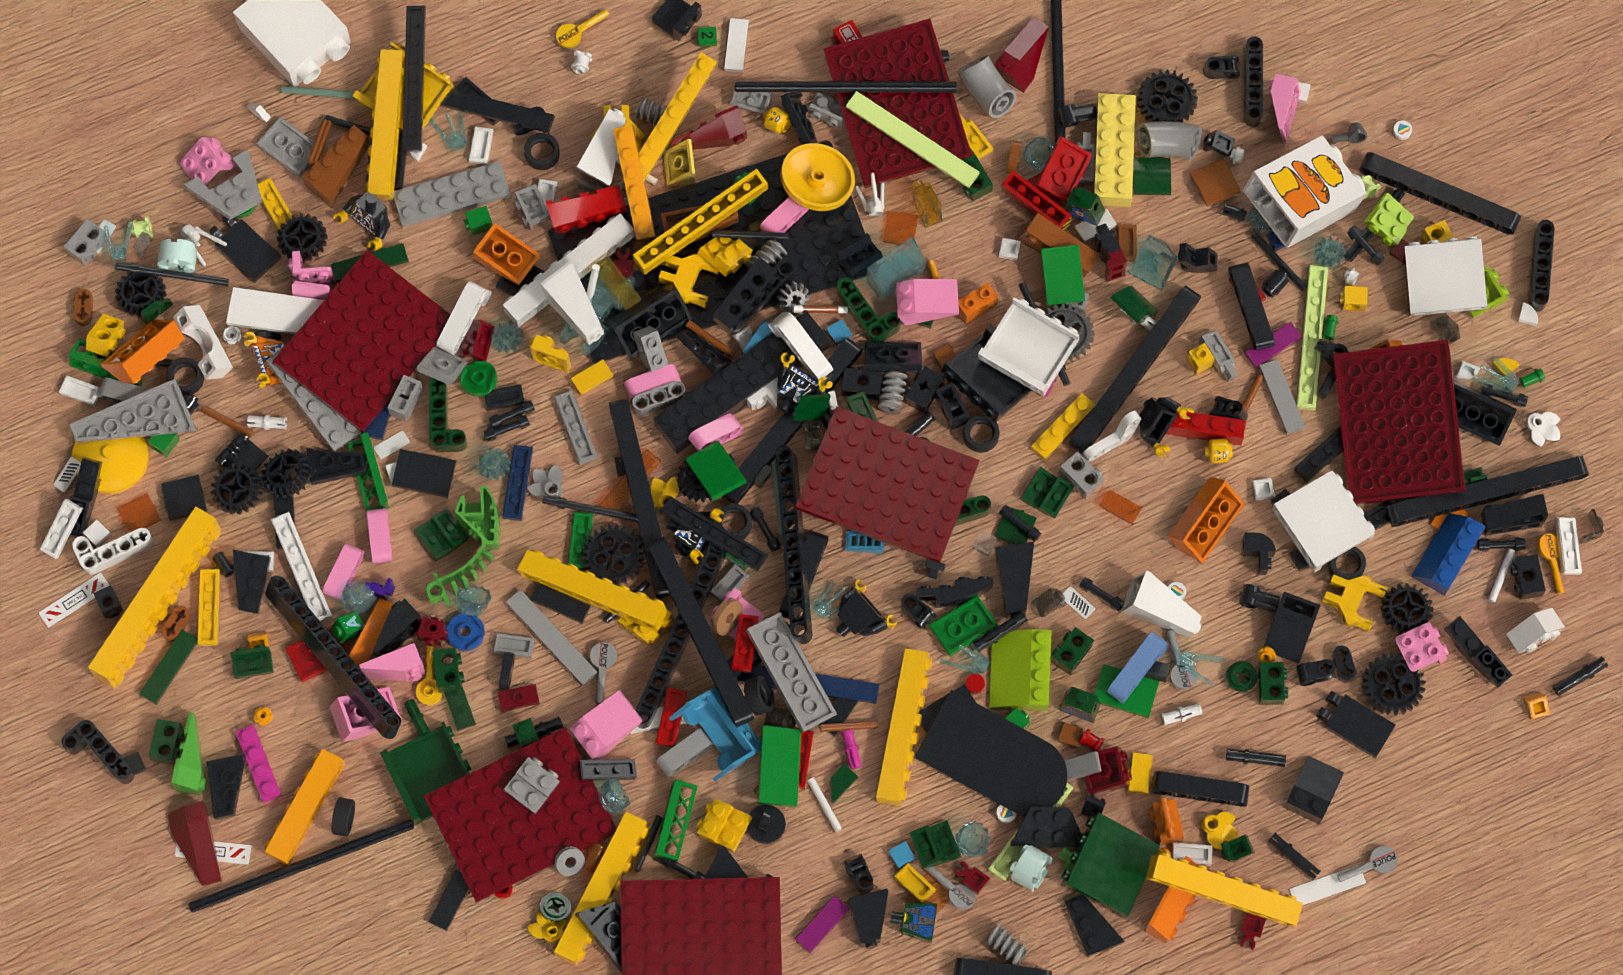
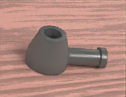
(1355, 134)

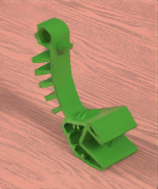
(484, 525)

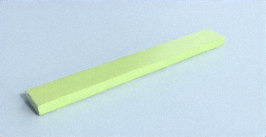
(912, 139)
(1311, 334)

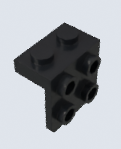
(677, 17)

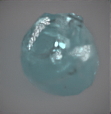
(1038, 152)
(357, 597)
(473, 600)
(613, 796)
(972, 839)

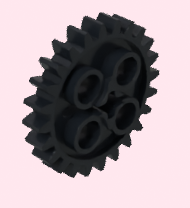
(1171, 83)
(690, 485)
(629, 560)
(1376, 688)

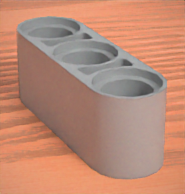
(116, 391)
(653, 405)
(684, 753)

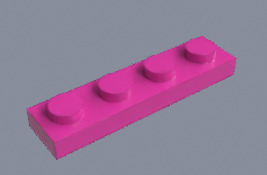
(258, 763)

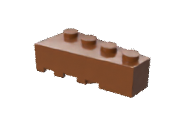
(336, 166)
(1042, 233)

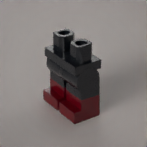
(1110, 252)

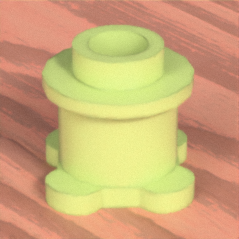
(1370, 187)
(142, 226)

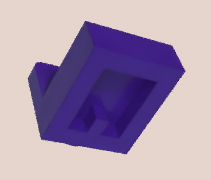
(380, 591)

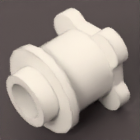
(581, 62)

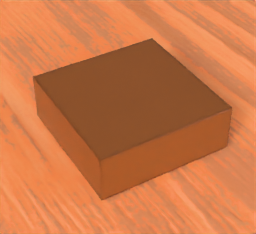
(1070, 735)

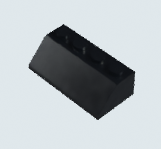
(660, 309)
(1482, 414)

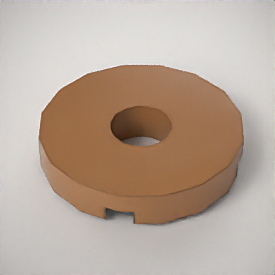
(727, 616)

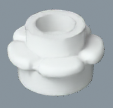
(1237, 155)
(1351, 277)
(231, 330)

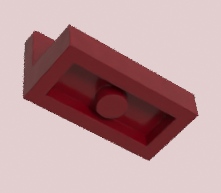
(477, 341)

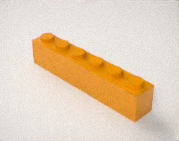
(634, 182)
(304, 807)

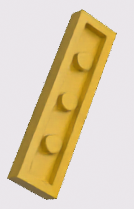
(1063, 426)
(209, 607)

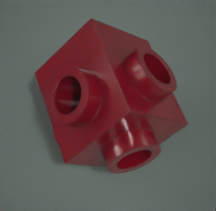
(432, 631)

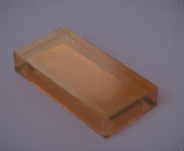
(1120, 507)

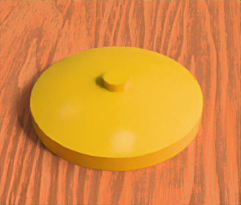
(817, 177)
(122, 460)

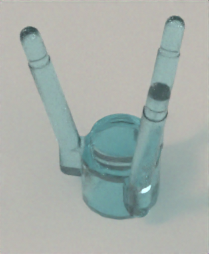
(456, 140)
(119, 251)
(1508, 382)
(823, 607)
(1190, 660)
(979, 661)

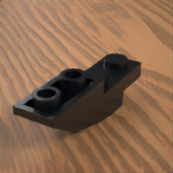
(86, 493)
(963, 590)
(1477, 653)

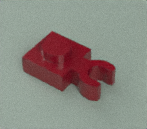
(623, 264)
(974, 878)
(1253, 928)

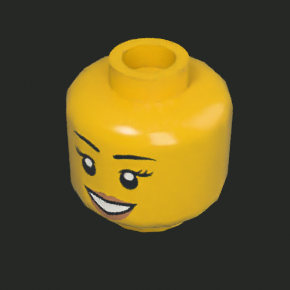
(776, 120)
(1218, 451)

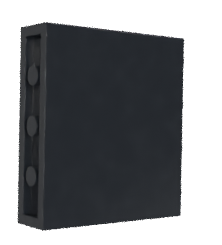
(982, 383)

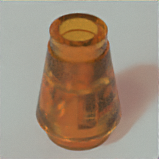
(593, 857)

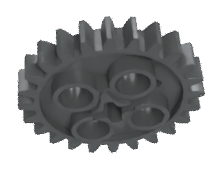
(1075, 319)

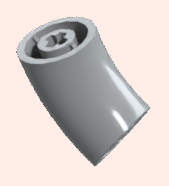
(988, 87)
(1168, 139)

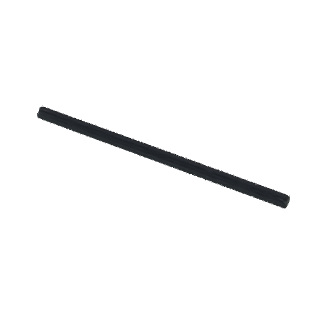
(1058, 67)
(847, 86)
(301, 865)

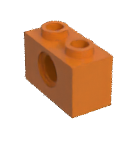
(977, 303)

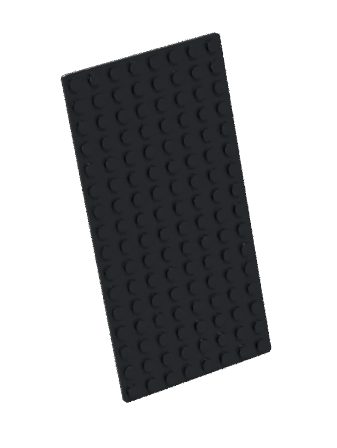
(809, 246)

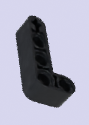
(102, 753)

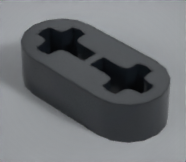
(1348, 662)
(506, 670)

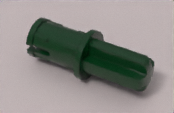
(417, 717)

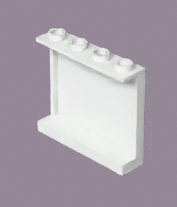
(1446, 276)
(1029, 346)
(1323, 520)

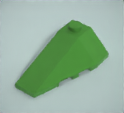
(189, 771)

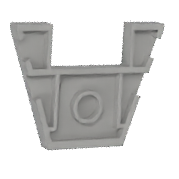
(233, 195)

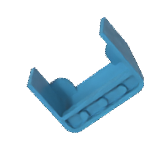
(734, 743)

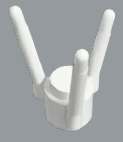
(874, 205)
(192, 234)

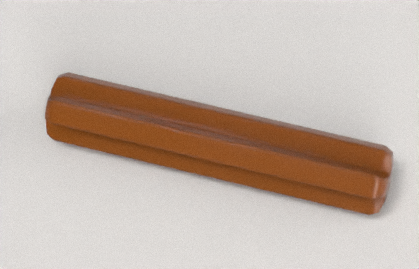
(319, 141)

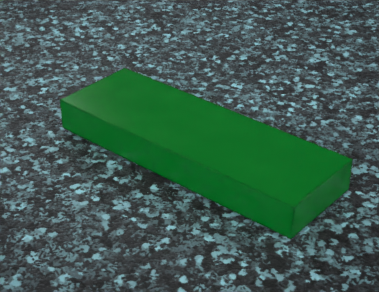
(580, 531)

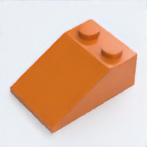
(505, 254)

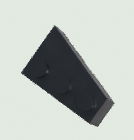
(1514, 515)

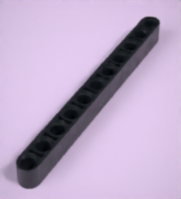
(1135, 369)
(785, 428)
(638, 485)
(1488, 491)
(794, 552)
(700, 632)
(675, 639)
(333, 657)

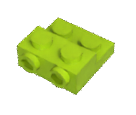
(1389, 220)
(1495, 293)

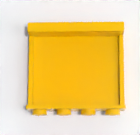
(435, 90)

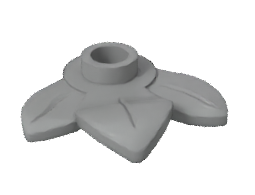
(545, 481)

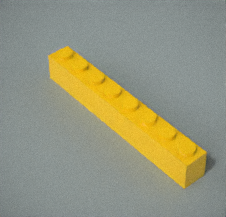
(675, 113)
(386, 124)
(700, 221)
(592, 590)
(903, 727)
(603, 885)
(1224, 890)

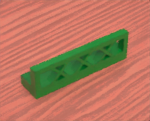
(89, 363)
(376, 477)
(668, 818)

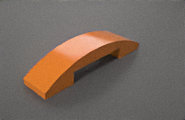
(368, 637)

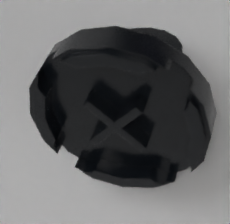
(766, 824)

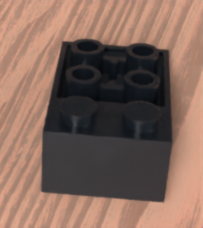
(1292, 626)

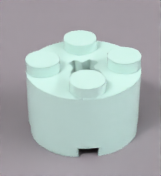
(177, 255)
(1030, 868)

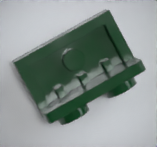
(252, 661)

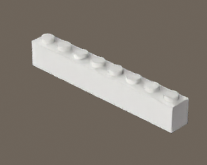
(589, 252)

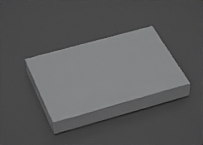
(287, 146)

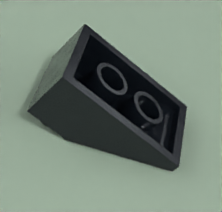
(399, 626)
(1314, 790)

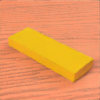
(274, 203)

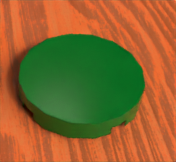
(478, 378)

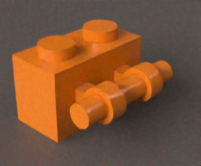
(1166, 821)

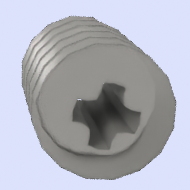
(650, 111)
(768, 253)
(891, 391)
(1007, 944)

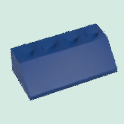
(1448, 552)

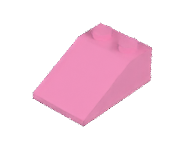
(1285, 96)
(926, 299)
(397, 665)
(351, 721)
(606, 725)

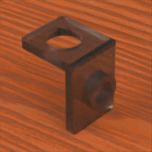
(1597, 524)

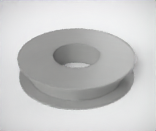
(569, 870)

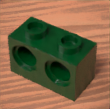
(982, 179)
(1076, 653)
(443, 670)
(1267, 683)
(161, 741)

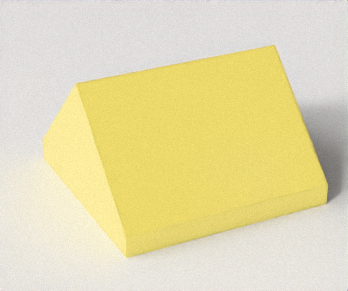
(679, 164)

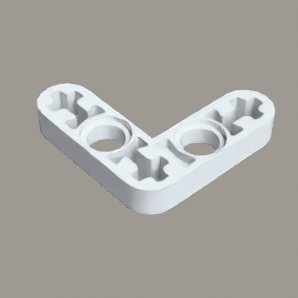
(1123, 433)

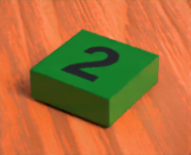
(707, 36)

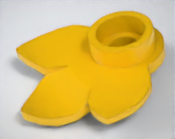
(662, 491)
(1222, 831)
(543, 927)

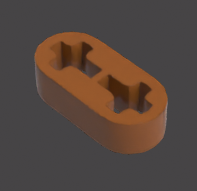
(1014, 156)
(78, 307)
(172, 621)

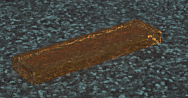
(620, 493)

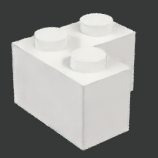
(1536, 628)

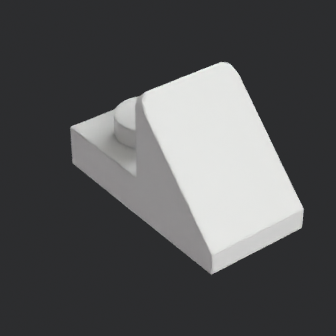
(768, 393)

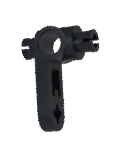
(1327, 353)

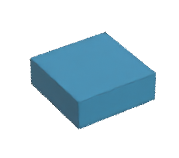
(839, 332)
(901, 855)

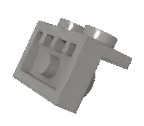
(753, 101)
(827, 110)
(532, 206)

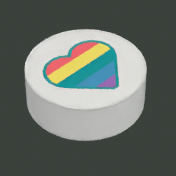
(1402, 130)
(1178, 588)
(1005, 815)

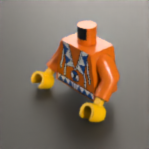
(263, 350)

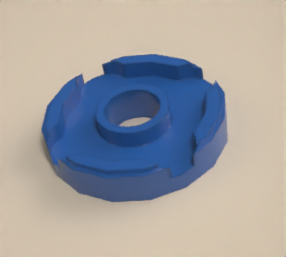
(468, 642)

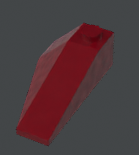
(1022, 56)
(723, 131)
(194, 836)

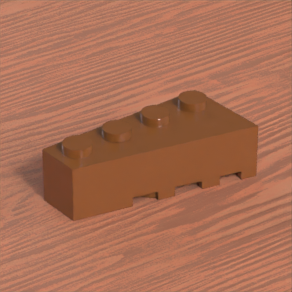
(672, 218)

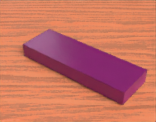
(1283, 339)
(822, 924)

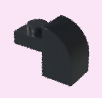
(1197, 260)
(1259, 546)

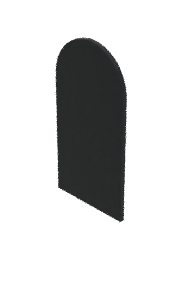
(993, 756)

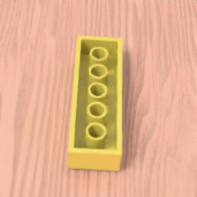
(1114, 149)

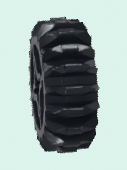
(287, 236)
(132, 304)
(283, 470)
(236, 495)
(1423, 607)

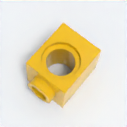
(1354, 298)
(1200, 358)

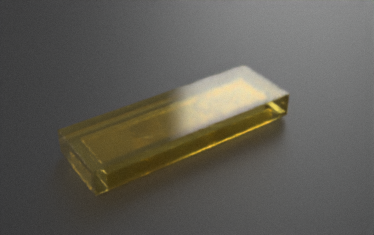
(617, 283)

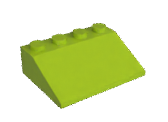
(1021, 671)

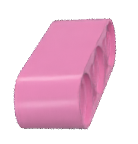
(783, 217)
(651, 380)
(721, 429)
(379, 535)
(343, 571)

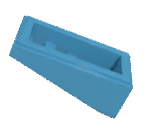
(760, 335)
(867, 549)

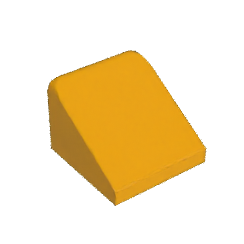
(258, 639)
(1537, 705)

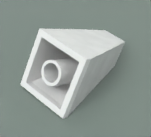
(602, 151)
(570, 300)
(1157, 604)

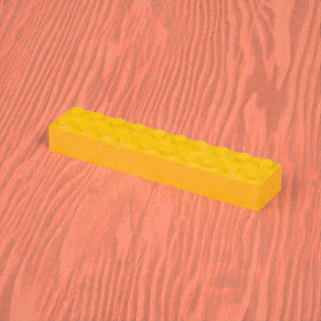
(154, 598)

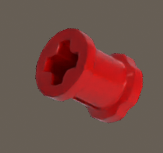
(1091, 740)

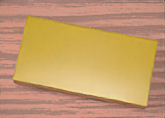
(592, 377)
(1140, 773)
(914, 883)

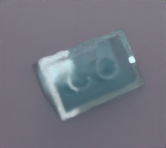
(895, 267)

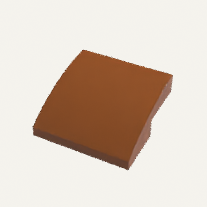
(1215, 182)

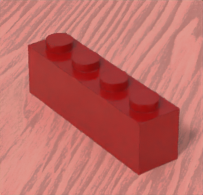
(586, 208)

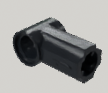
(1073, 115)
(1254, 597)

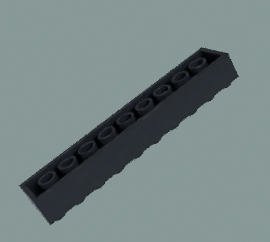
(732, 386)

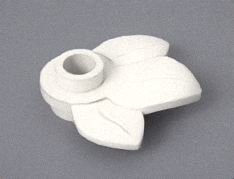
(1546, 429)

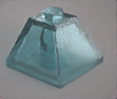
(1154, 262)

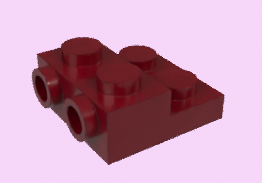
(1113, 773)

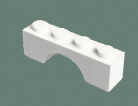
(194, 323)

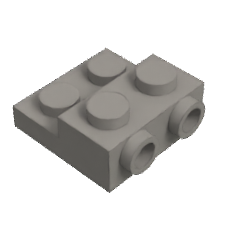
(532, 784)

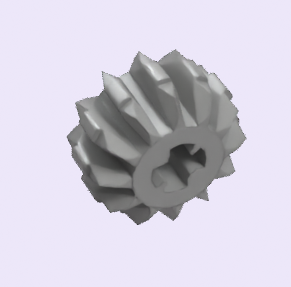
(793, 290)

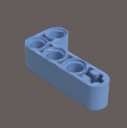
(1137, 667)

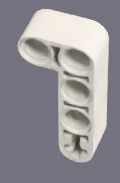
(462, 317)
(801, 345)
(114, 547)

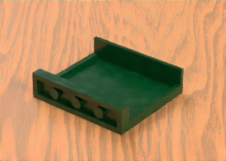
(425, 767)
(1110, 864)

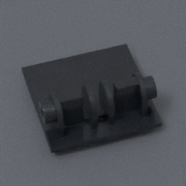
(242, 451)

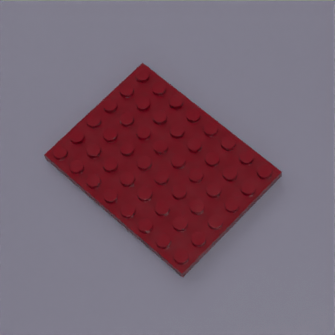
(897, 55)
(363, 341)
(1399, 422)
(887, 484)
(498, 837)
(701, 926)

